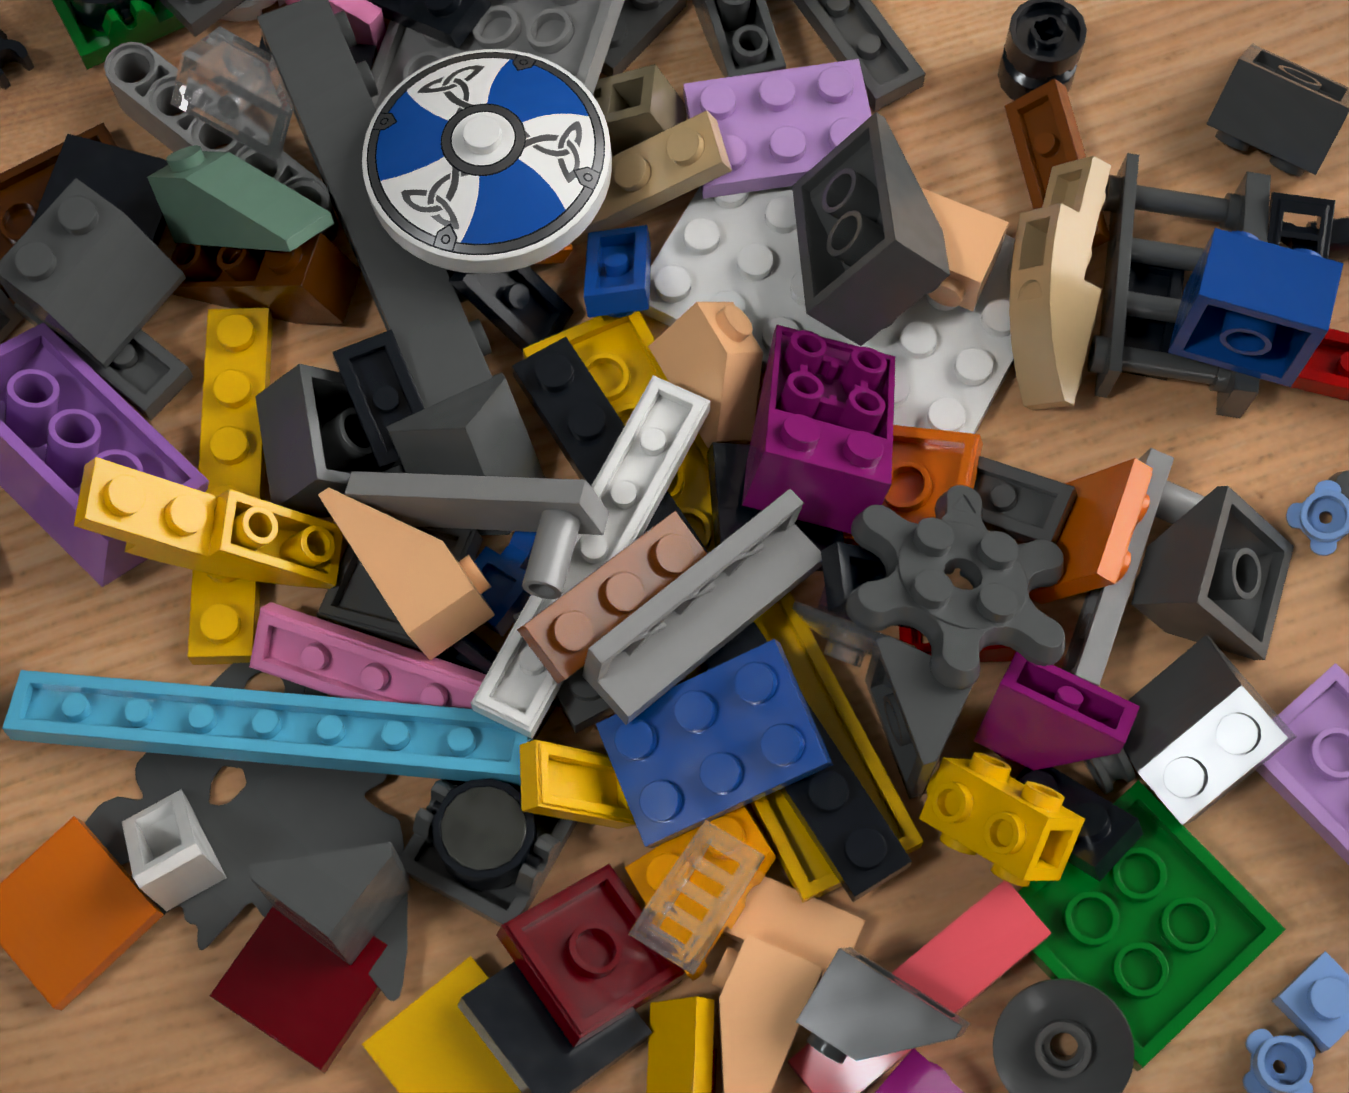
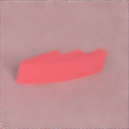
(949, 970)

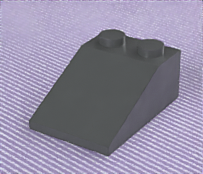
(866, 235)

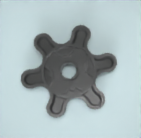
(950, 617)

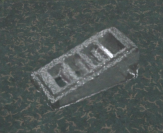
(662, 902)

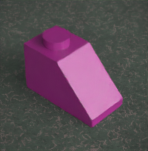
(1053, 717)

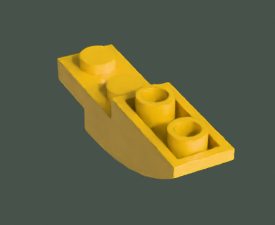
(208, 532)

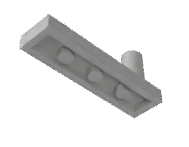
(546, 506)
(1105, 605)

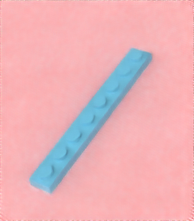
(263, 727)

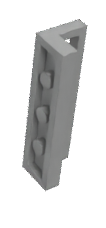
(702, 610)

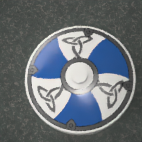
(487, 161)

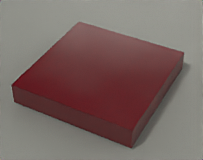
(582, 956)
(299, 989)

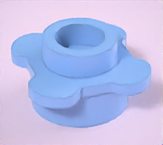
(1305, 516)
(1295, 1053)

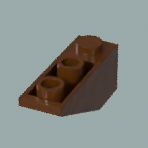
(297, 286)

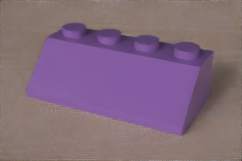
(54, 423)

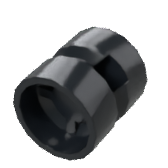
(1041, 46)

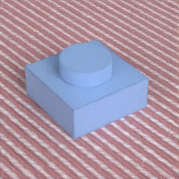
(1318, 1001)

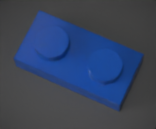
(617, 272)

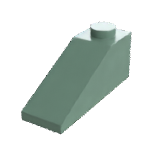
(230, 203)

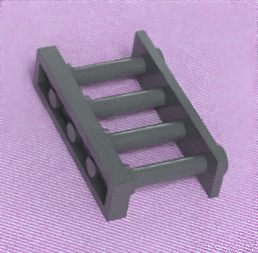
(1242, 211)

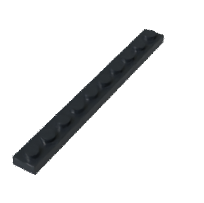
(828, 803)

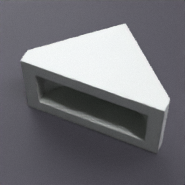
(170, 852)

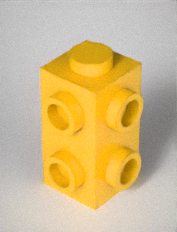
(1001, 819)

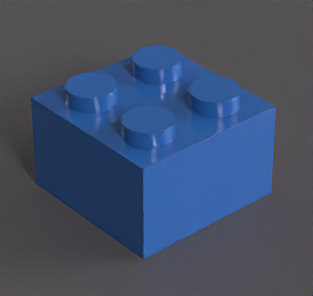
(1255, 307)

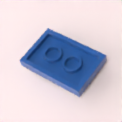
(714, 744)

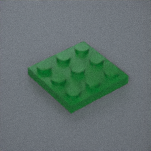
(1155, 931)

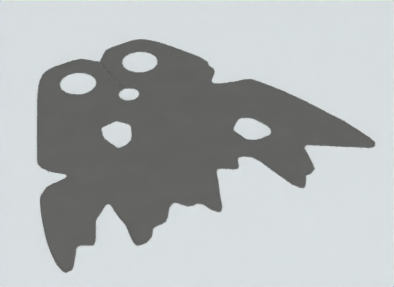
(274, 817)

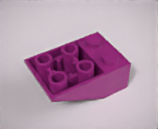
(822, 428)

